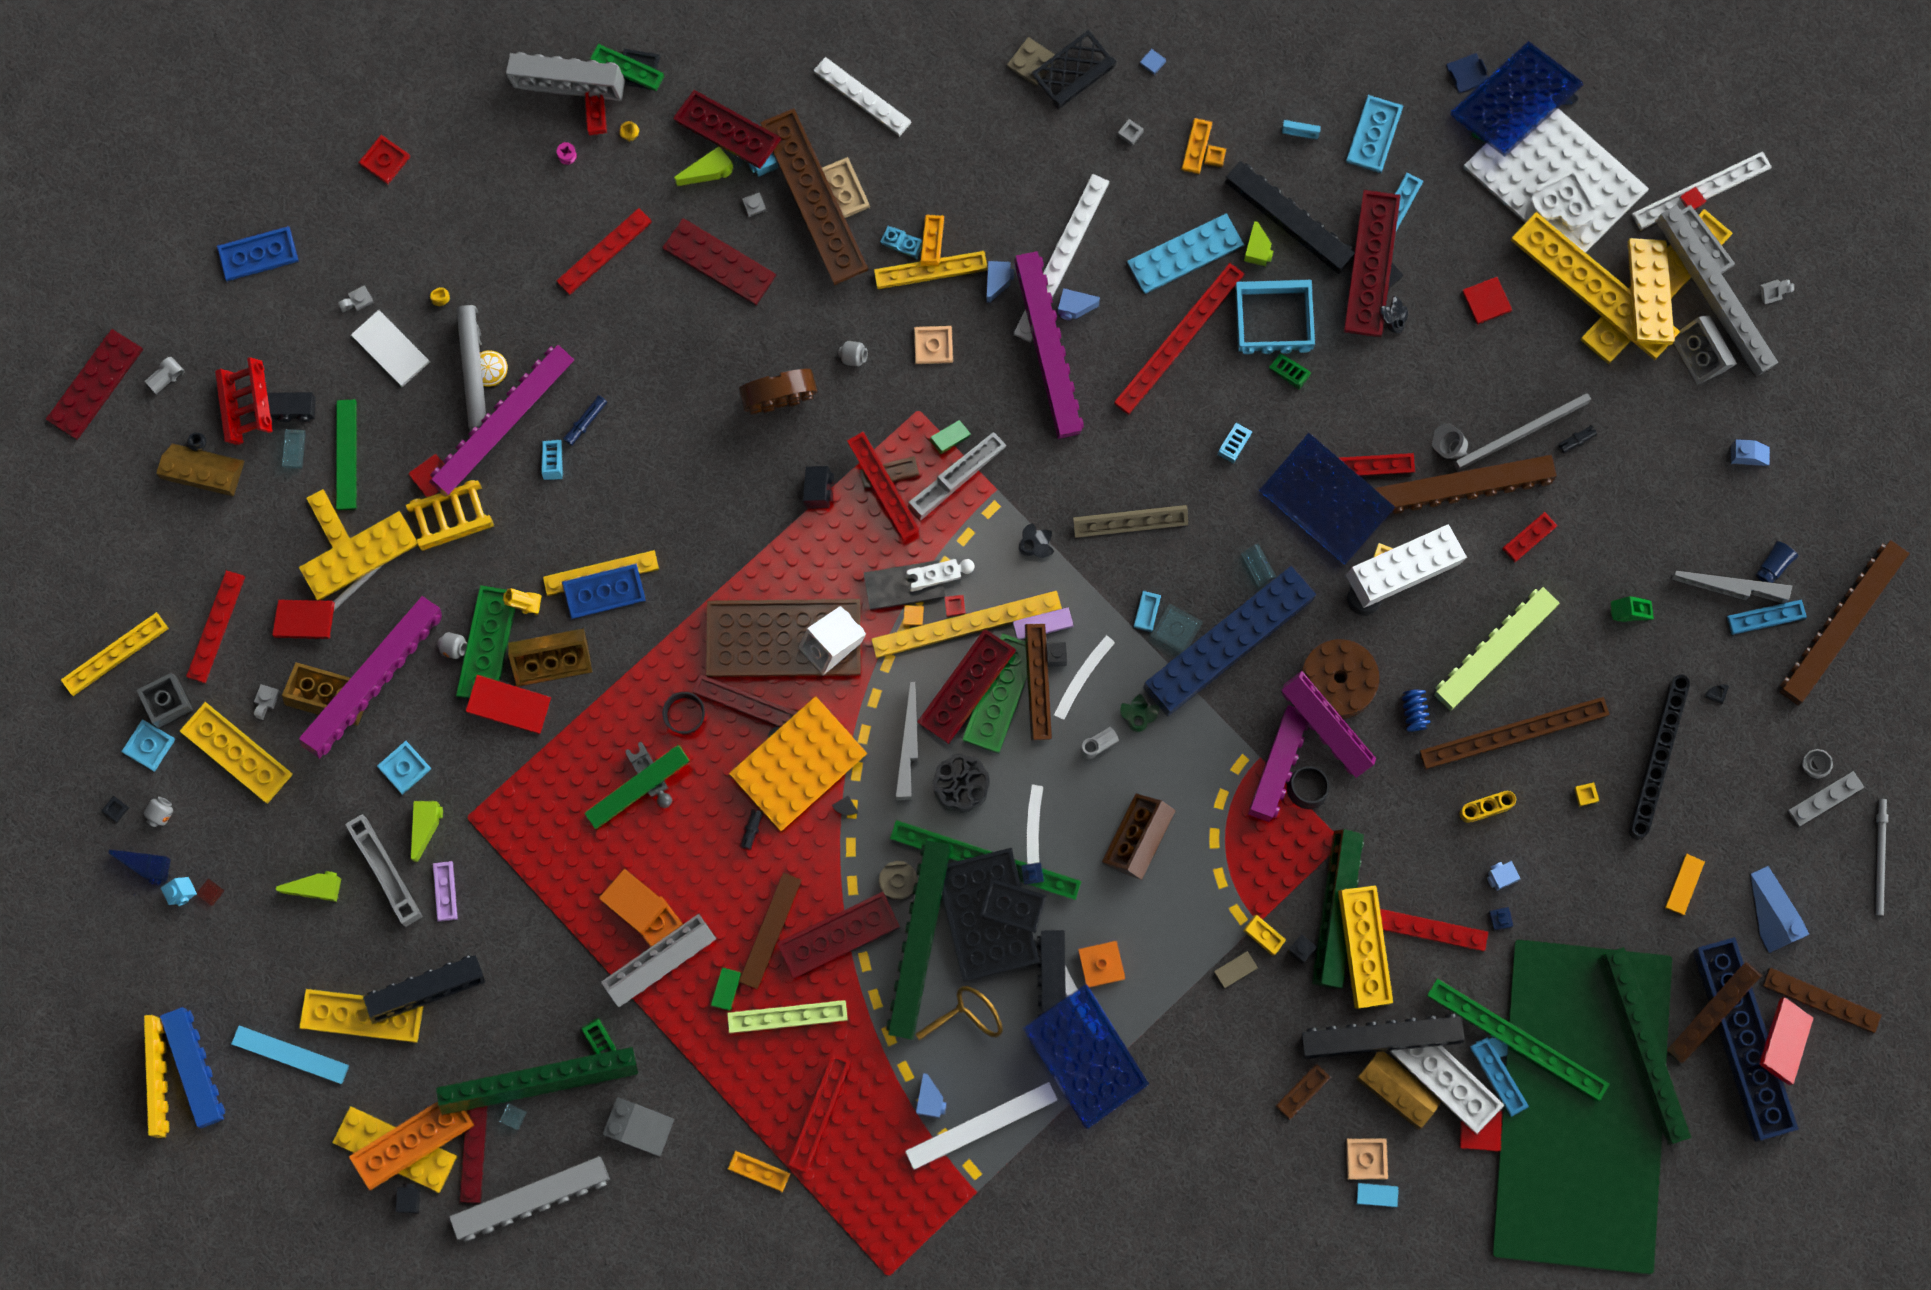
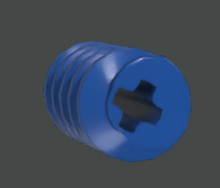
(1415, 710)

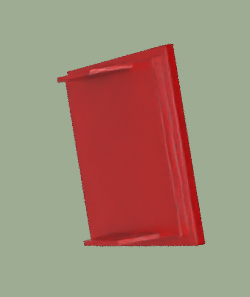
(422, 476)

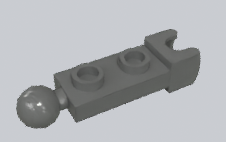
(640, 762)

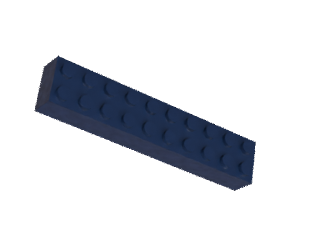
(1229, 641)
(1744, 1043)

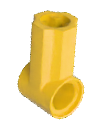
(526, 601)

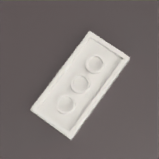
(390, 348)

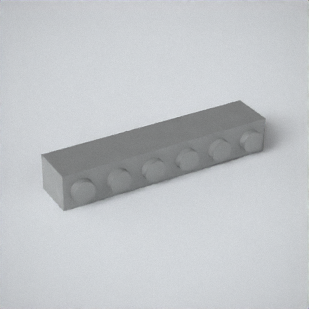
(658, 960)

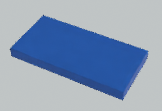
(257, 253)
(603, 591)

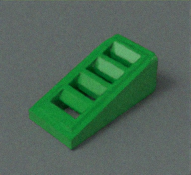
(1290, 379)
(592, 1024)

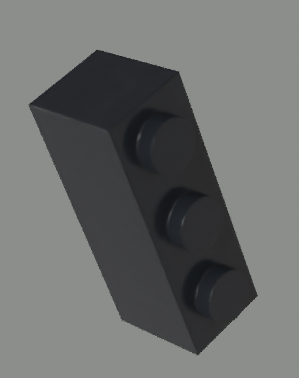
(292, 406)

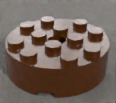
(778, 391)
(1350, 662)

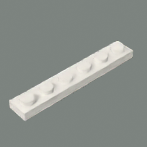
(862, 96)

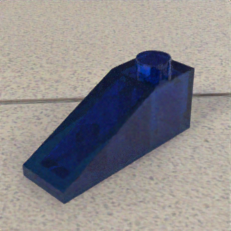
(152, 867)

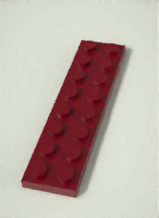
(1372, 263)

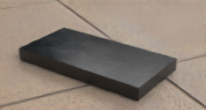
(891, 588)

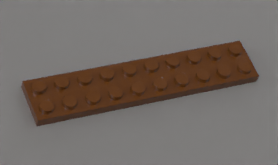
(815, 198)

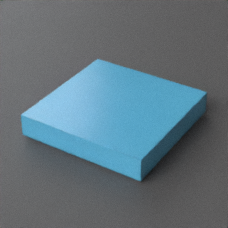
(148, 745)
(404, 767)

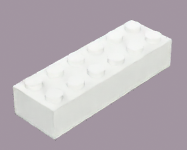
(1405, 566)

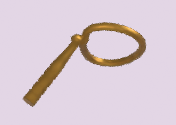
(960, 1008)

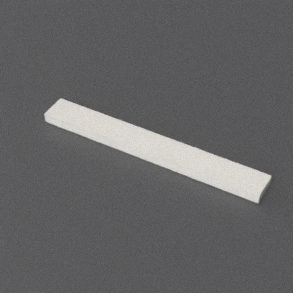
(1708, 187)
(981, 1125)

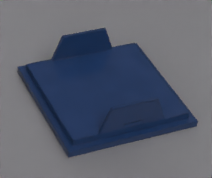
(1467, 72)

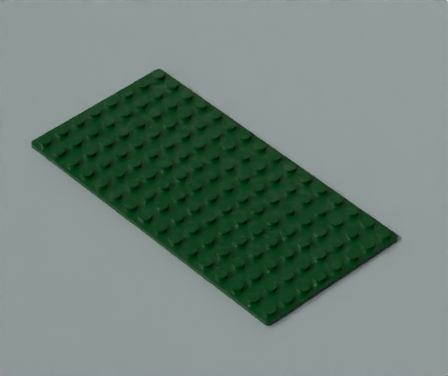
(1572, 1168)

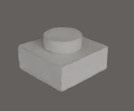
(1130, 132)
(754, 204)

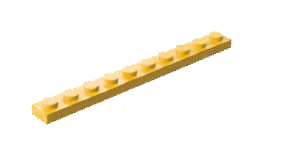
(965, 624)

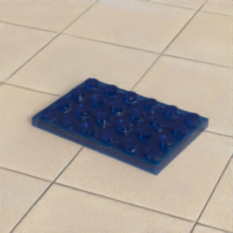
(1516, 98)
(1327, 498)
(1085, 1056)

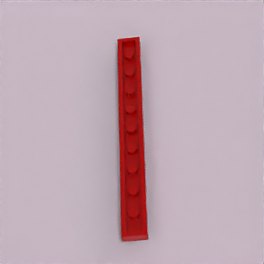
(1179, 339)

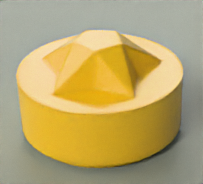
(629, 130)
(440, 296)

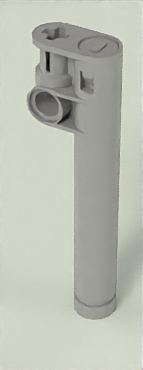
(471, 364)

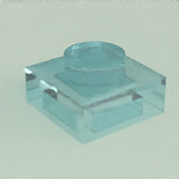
(513, 1116)

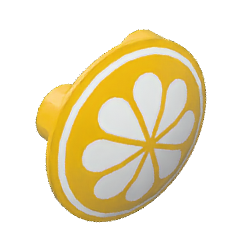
(493, 368)

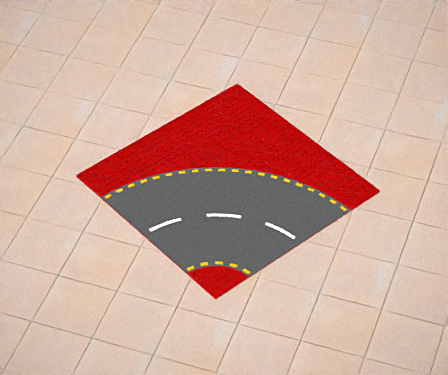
(1041, 802)

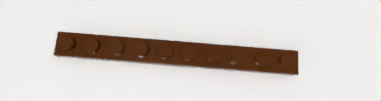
(1514, 733)

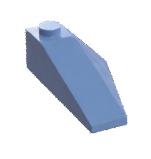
(1776, 914)

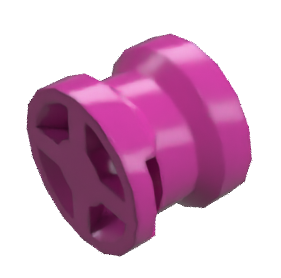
(570, 156)

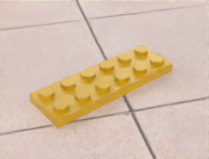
(1650, 291)
(358, 555)
(236, 752)
(1365, 946)
(349, 1015)
(155, 1077)
(362, 1129)

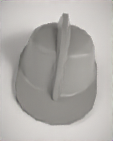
(1449, 442)

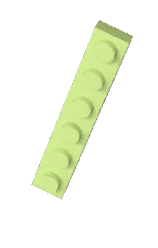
(787, 1016)

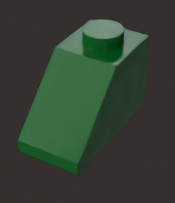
(1631, 609)

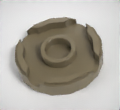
(897, 880)

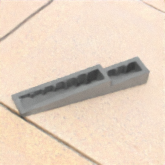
(955, 476)
(1736, 587)
(909, 748)

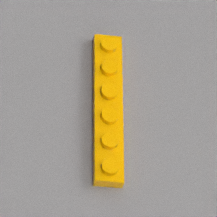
(916, 273)
(645, 562)
(114, 654)

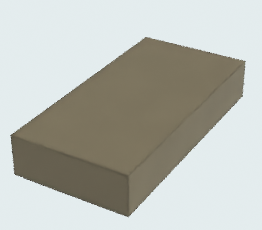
(1236, 969)

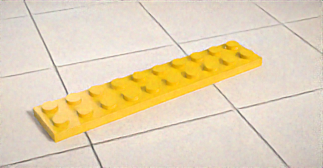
(1582, 277)
(1609, 341)

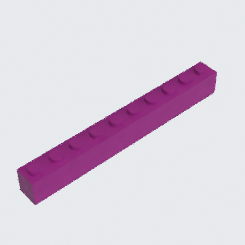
(1047, 345)
(501, 421)
(371, 677)

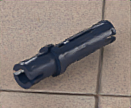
(580, 426)

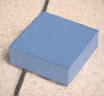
(1152, 61)

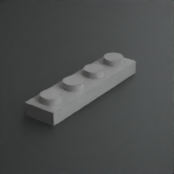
(1710, 243)
(1826, 799)

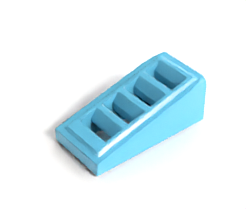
(1228, 455)
(552, 471)

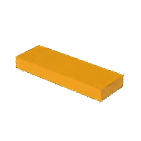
(1196, 146)
(932, 240)
(1684, 884)
(759, 1171)

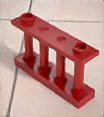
(229, 405)

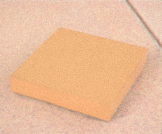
(933, 345)
(1367, 1159)

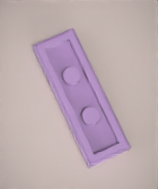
(1053, 622)
(445, 891)

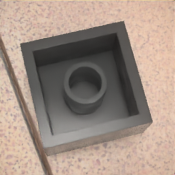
(164, 700)

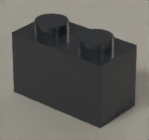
(818, 487)

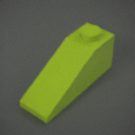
(708, 168)
(425, 821)
(317, 886)

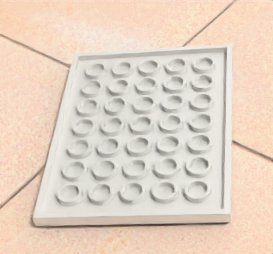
(1548, 153)

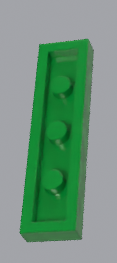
(629, 68)

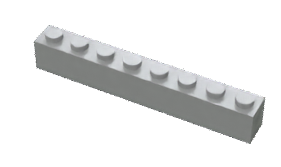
(530, 1198)

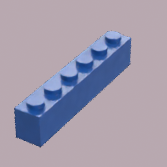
(192, 1067)

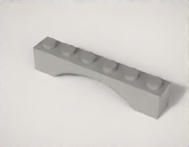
(384, 870)

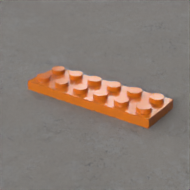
(408, 1144)

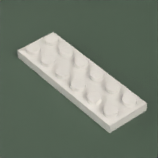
(1451, 1084)

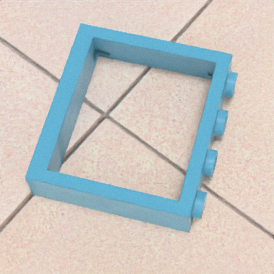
(1275, 287)

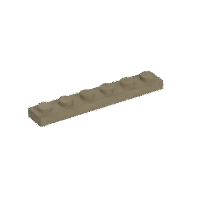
(1130, 521)

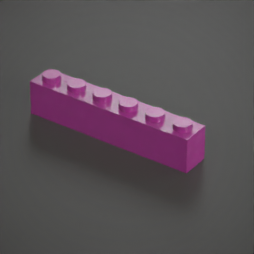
(1328, 724)
(1278, 765)

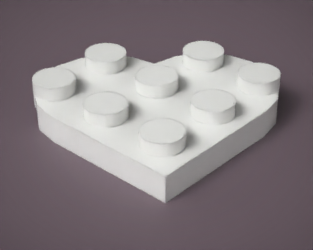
(1564, 199)

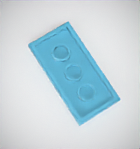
(1374, 133)

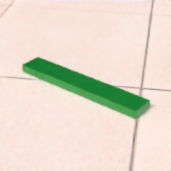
(347, 454)
(637, 787)

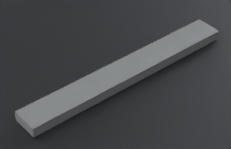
(1522, 432)

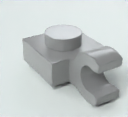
(1773, 290)
(358, 298)
(265, 698)

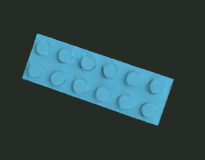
(1185, 253)

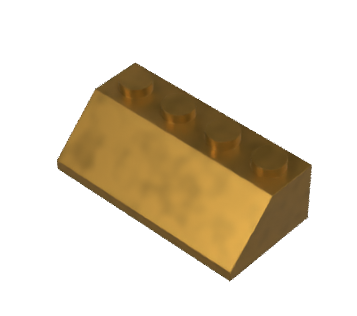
(200, 469)
(549, 657)
(313, 689)
(1399, 1089)

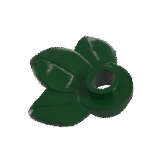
(1139, 711)

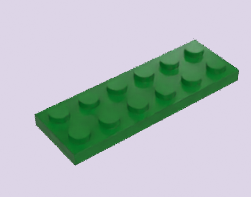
(486, 640)
(996, 708)

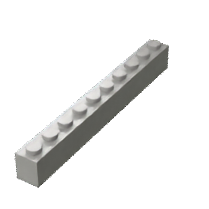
(1716, 290)

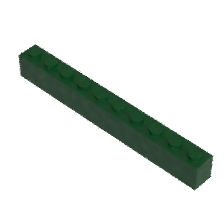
(919, 939)
(1646, 1046)
(536, 1081)

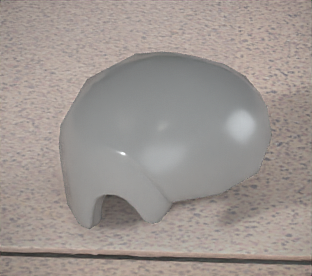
(1822, 761)

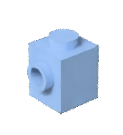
(1502, 875)

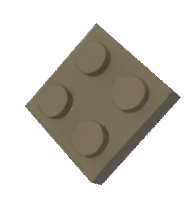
(1029, 58)

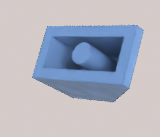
(998, 278)
(1076, 304)
(1749, 453)
(930, 1099)

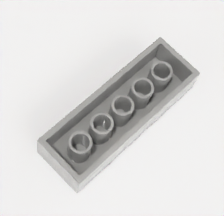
(565, 76)

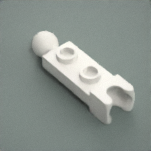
(938, 573)

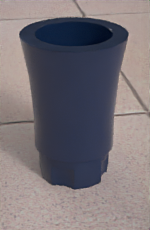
(1776, 562)

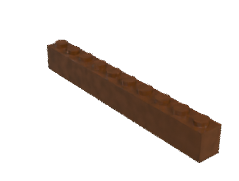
(1470, 484)
(1844, 622)

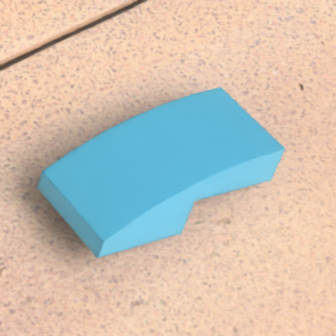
(901, 242)

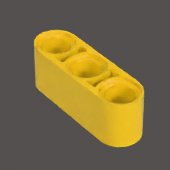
(1494, 800)

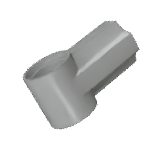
(167, 372)
(1100, 742)

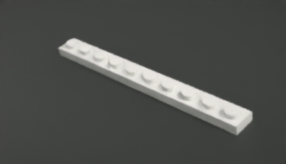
(1068, 243)

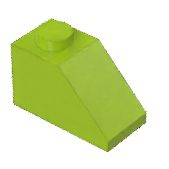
(1259, 247)

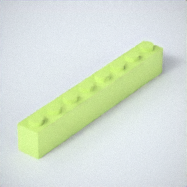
(1496, 648)

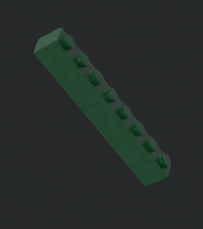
(1342, 875)

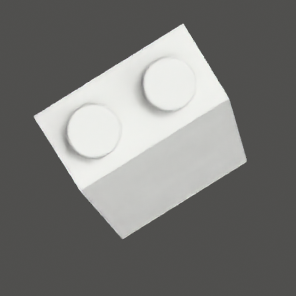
(831, 639)

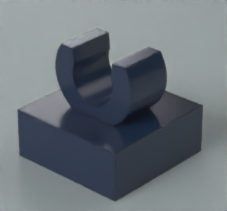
(1032, 873)
(1501, 918)

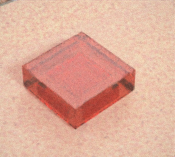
(210, 892)

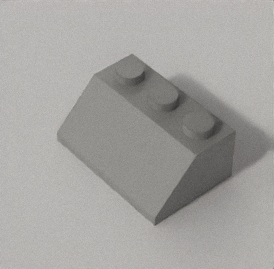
(1703, 349)

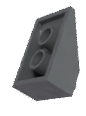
(638, 1126)

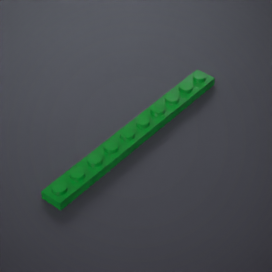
(960, 850)
(1518, 1040)

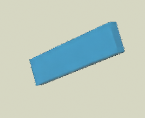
(1766, 617)
(1499, 1077)

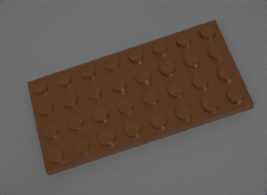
(765, 636)

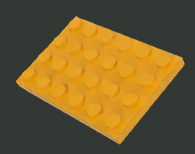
(798, 763)

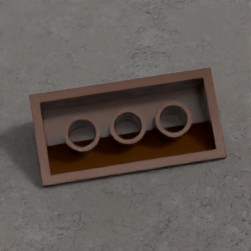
(1139, 836)

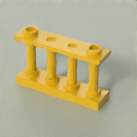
(463, 527)

